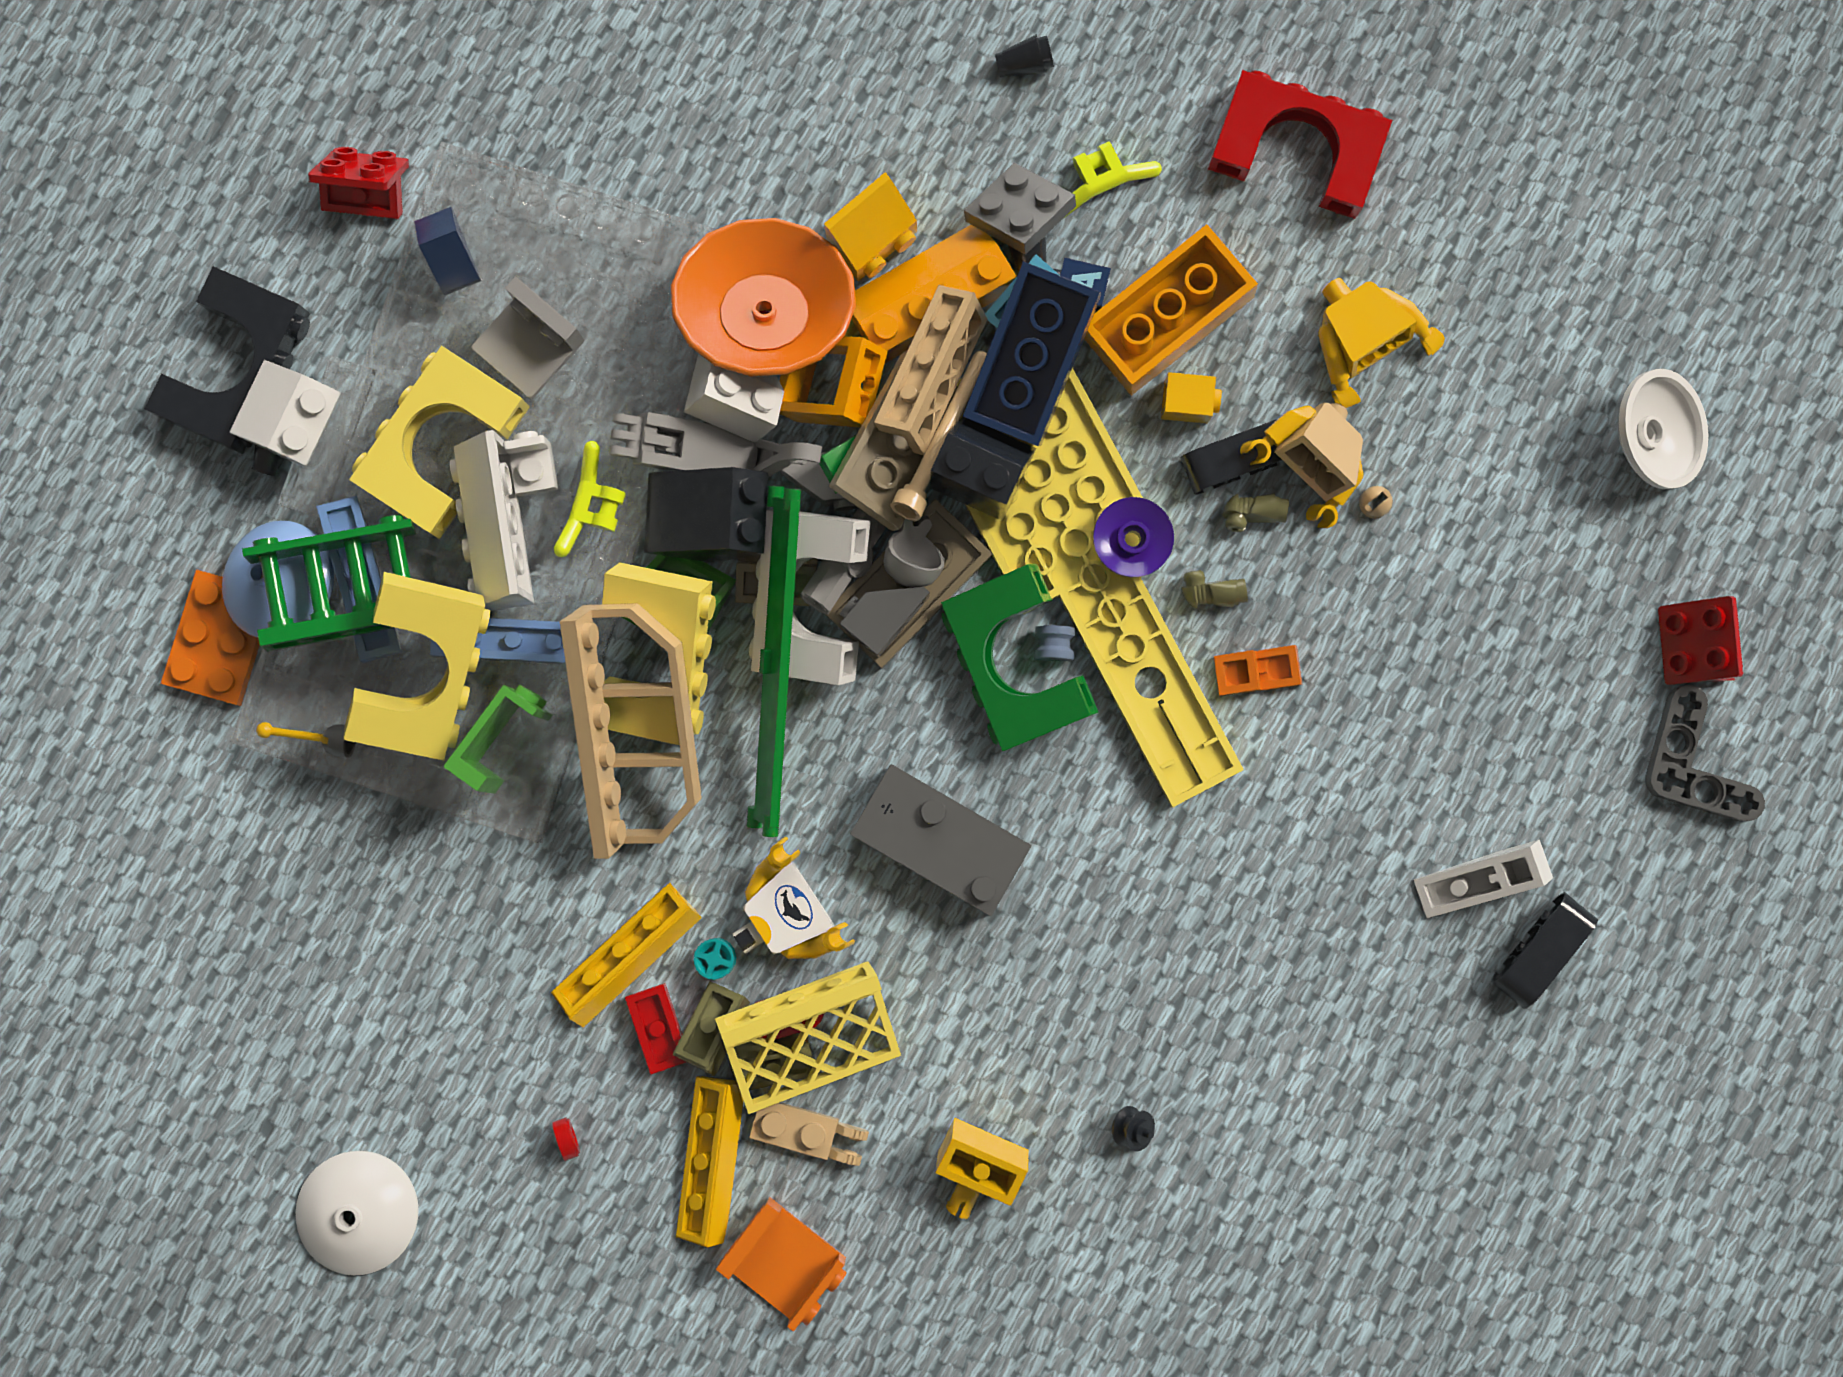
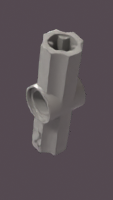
(834, 576)

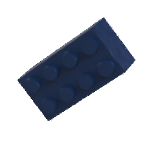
(1032, 354)

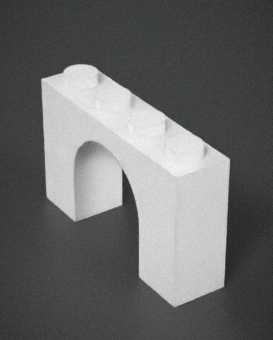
(813, 655)

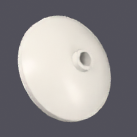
(1663, 429)
(377, 1196)

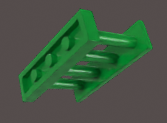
(324, 622)

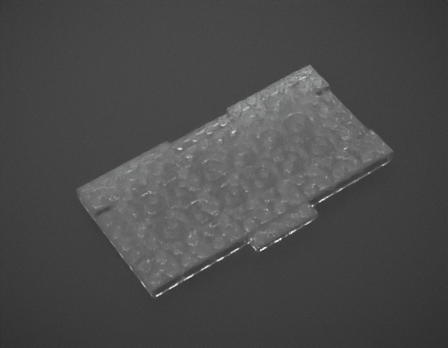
(611, 277)

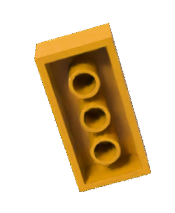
(1169, 309)

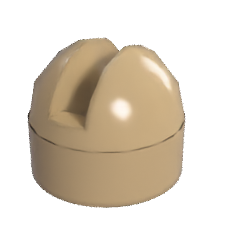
(1371, 494)

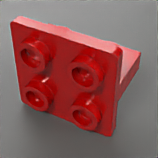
(360, 182)
(1700, 641)

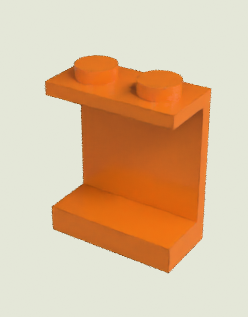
(784, 1263)

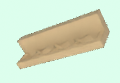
(932, 364)

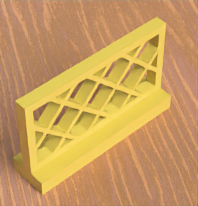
(797, 1006)

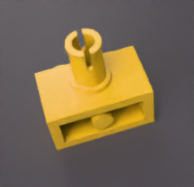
(980, 1165)

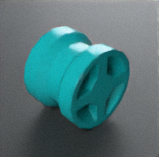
(708, 957)

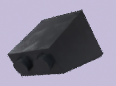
(980, 467)
(706, 513)

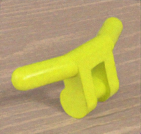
(1114, 177)
(586, 491)

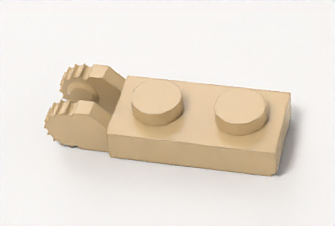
(805, 1132)

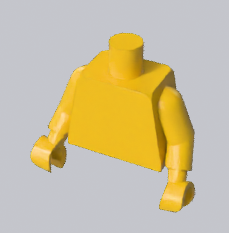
(1365, 328)

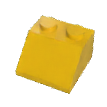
(872, 228)

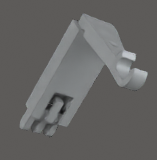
(701, 446)

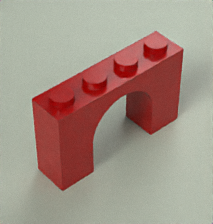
(1352, 133)

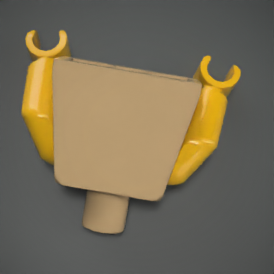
(1320, 450)

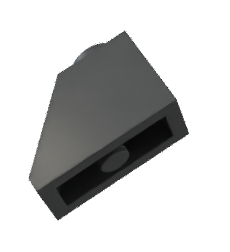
(881, 616)

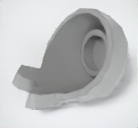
(911, 556)

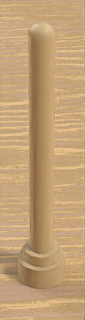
(911, 500)

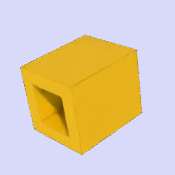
(1190, 398)

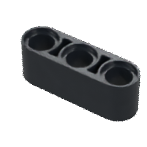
(1222, 461)
(1546, 951)

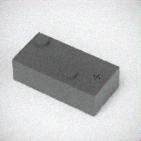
(941, 840)

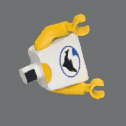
(786, 912)

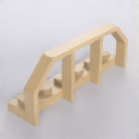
(592, 719)

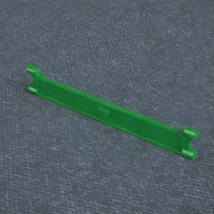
(776, 660)

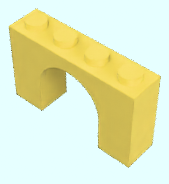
(443, 387)
(684, 609)
(423, 722)

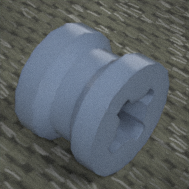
(1054, 643)

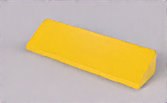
(625, 955)
(710, 1161)

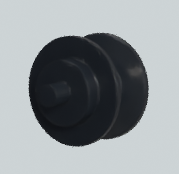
(1133, 1128)

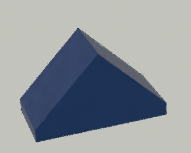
(446, 251)

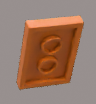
(209, 649)

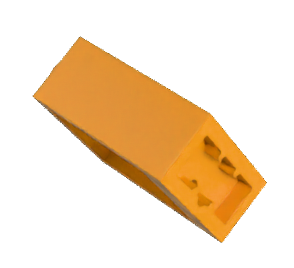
(852, 404)

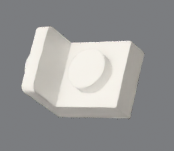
(531, 463)

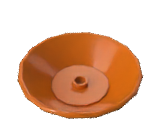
(757, 269)

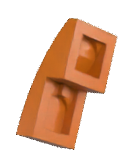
(1258, 670)

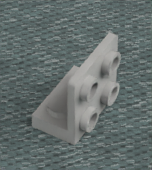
(528, 340)

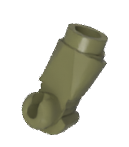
(1259, 509)
(1219, 593)

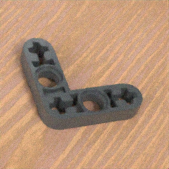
(1680, 763)

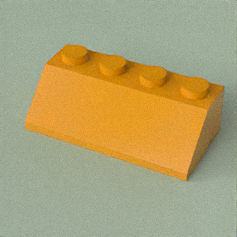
(896, 302)

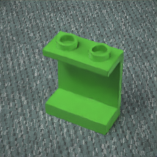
(465, 759)

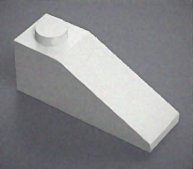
(1484, 879)

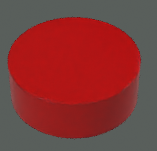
(566, 1138)

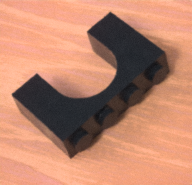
(274, 329)

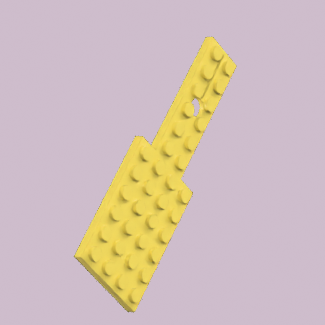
(1053, 526)

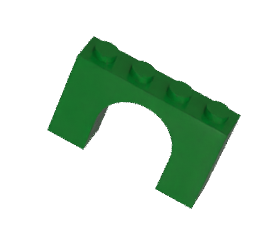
(975, 621)

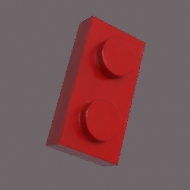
(656, 1027)

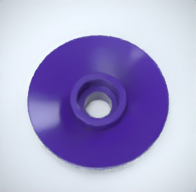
(1137, 517)

